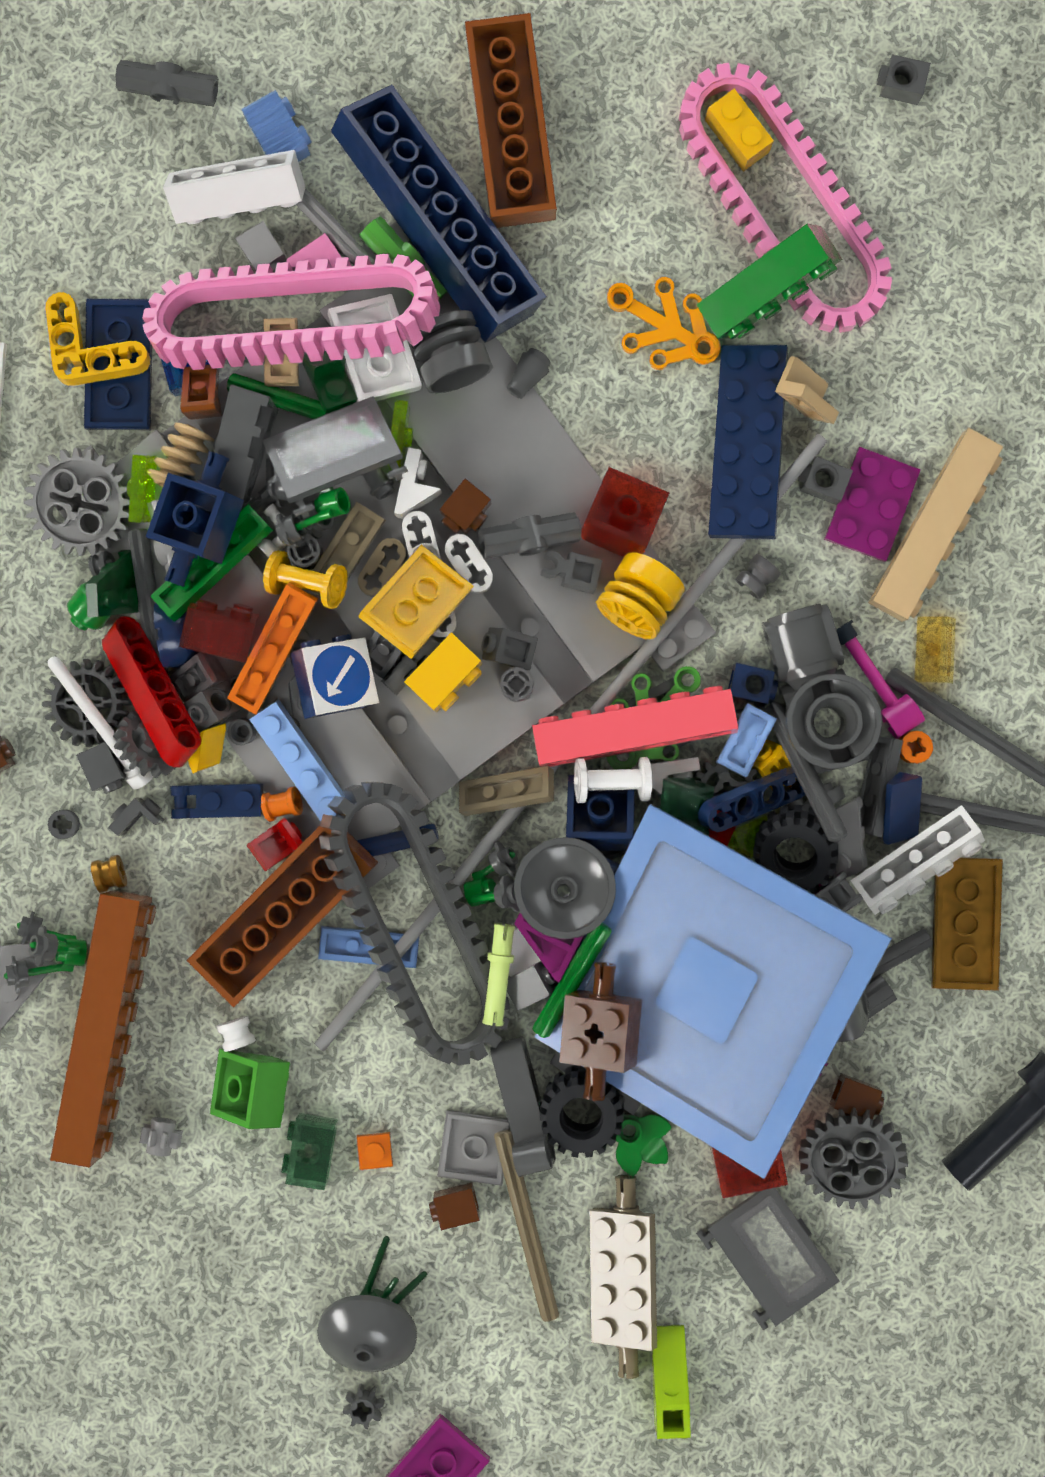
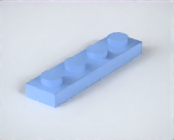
(297, 757)

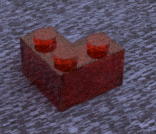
(219, 631)

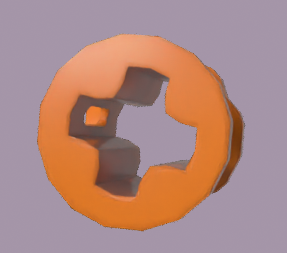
(281, 804)

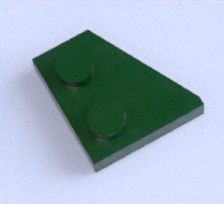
(113, 589)

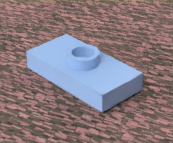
(745, 745)

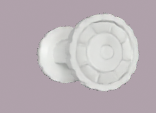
(620, 779)

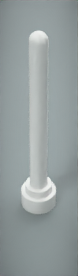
(133, 776)

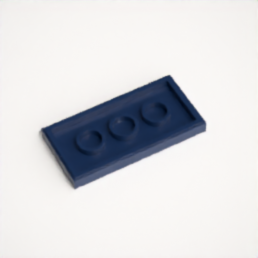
(120, 401)

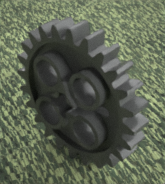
(853, 1158)

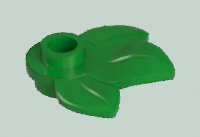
(643, 1144)

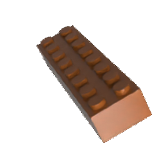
(102, 1028)

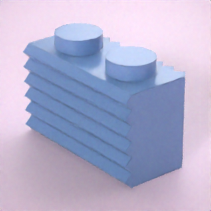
(274, 127)

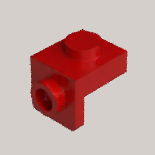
(275, 843)

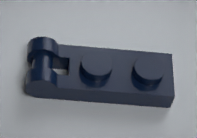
(218, 801)

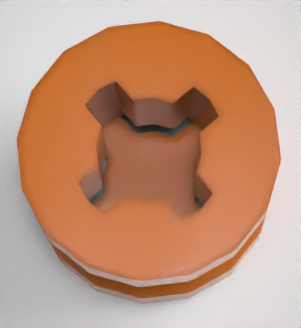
(911, 746)

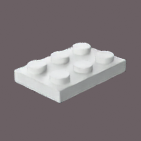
(376, 376)

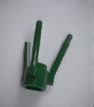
(388, 1290)

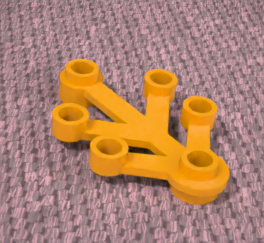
(667, 327)

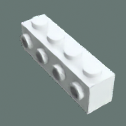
(235, 187)
(919, 860)

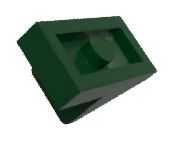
(330, 383)

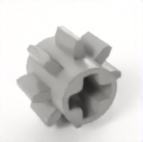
(161, 1136)

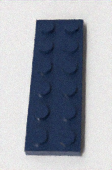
(748, 442)

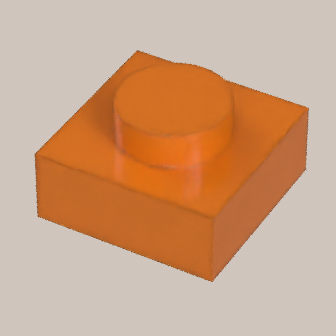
(374, 1151)

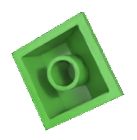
(250, 1089)

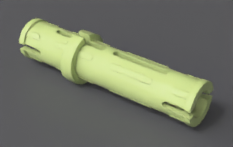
(498, 974)

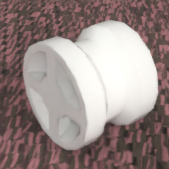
(236, 1033)

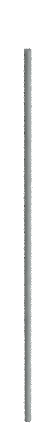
(604, 700)

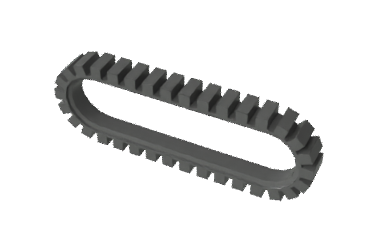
(386, 954)

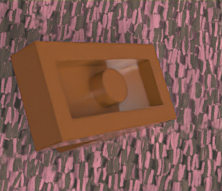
(200, 393)

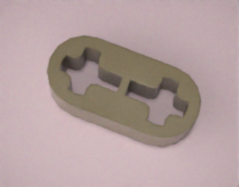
(375, 562)

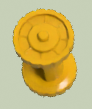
(330, 585)

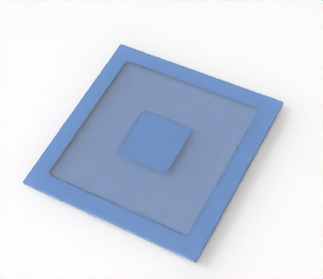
(735, 984)

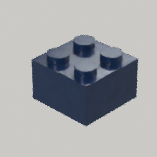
(604, 818)

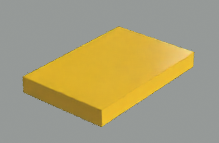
(416, 601)

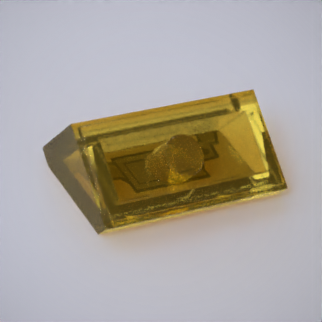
(935, 649)

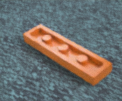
(272, 648)

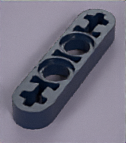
(755, 803)

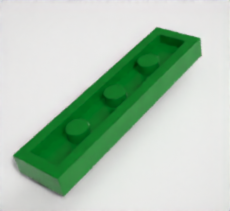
(204, 574)

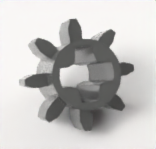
(369, 1400)

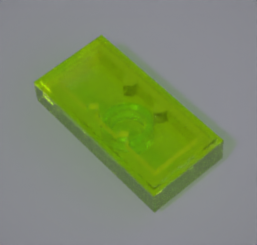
(400, 430)
(141, 488)

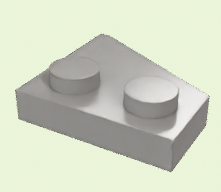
(851, 851)

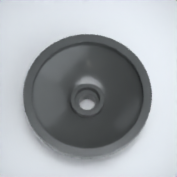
(568, 864)
(367, 1333)

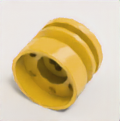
(640, 595)

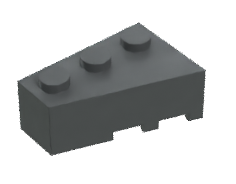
(244, 425)

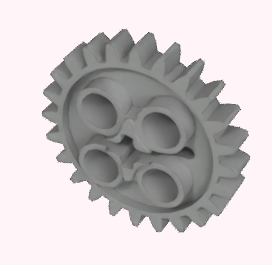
(73, 530)

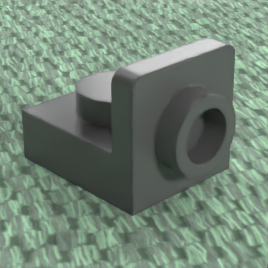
(509, 647)

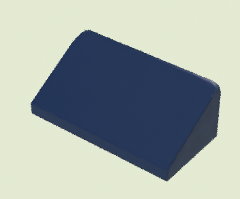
(902, 808)

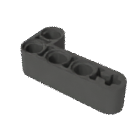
(522, 1104)

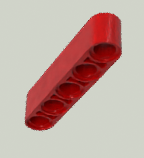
(151, 691)

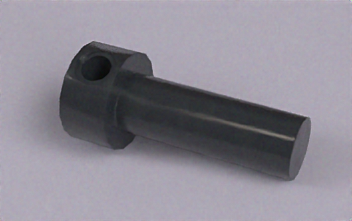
(1002, 1130)

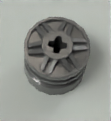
(451, 353)

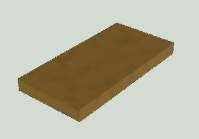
(967, 925)

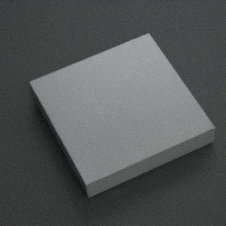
(470, 1148)

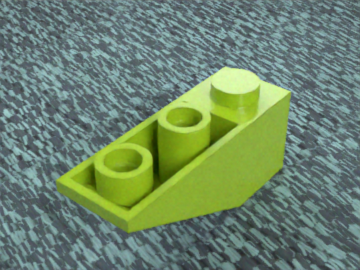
(671, 1384)

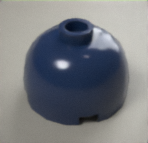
(169, 639)

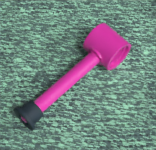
(899, 713)

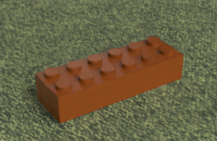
(511, 120)
(274, 918)

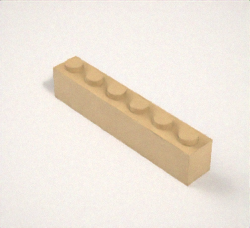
(936, 524)

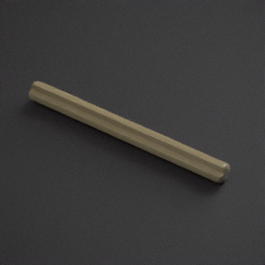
(527, 1228)

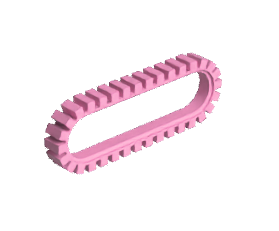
(776, 118)
(292, 342)

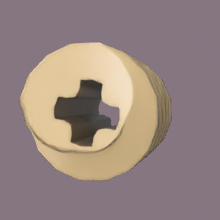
(181, 454)

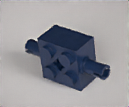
(195, 518)

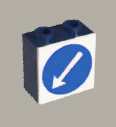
(334, 676)

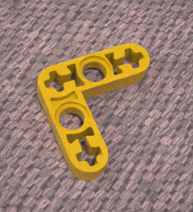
(76, 354)

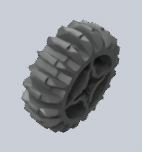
(58, 702)

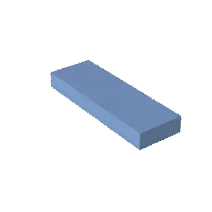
(348, 946)

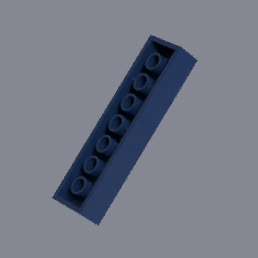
(437, 212)

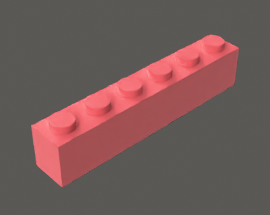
(635, 728)

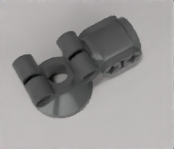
(806, 657)

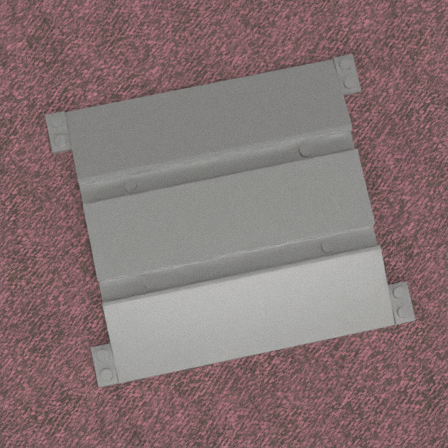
(526, 468)

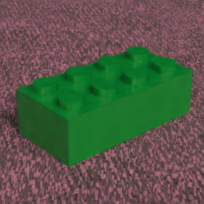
(769, 282)

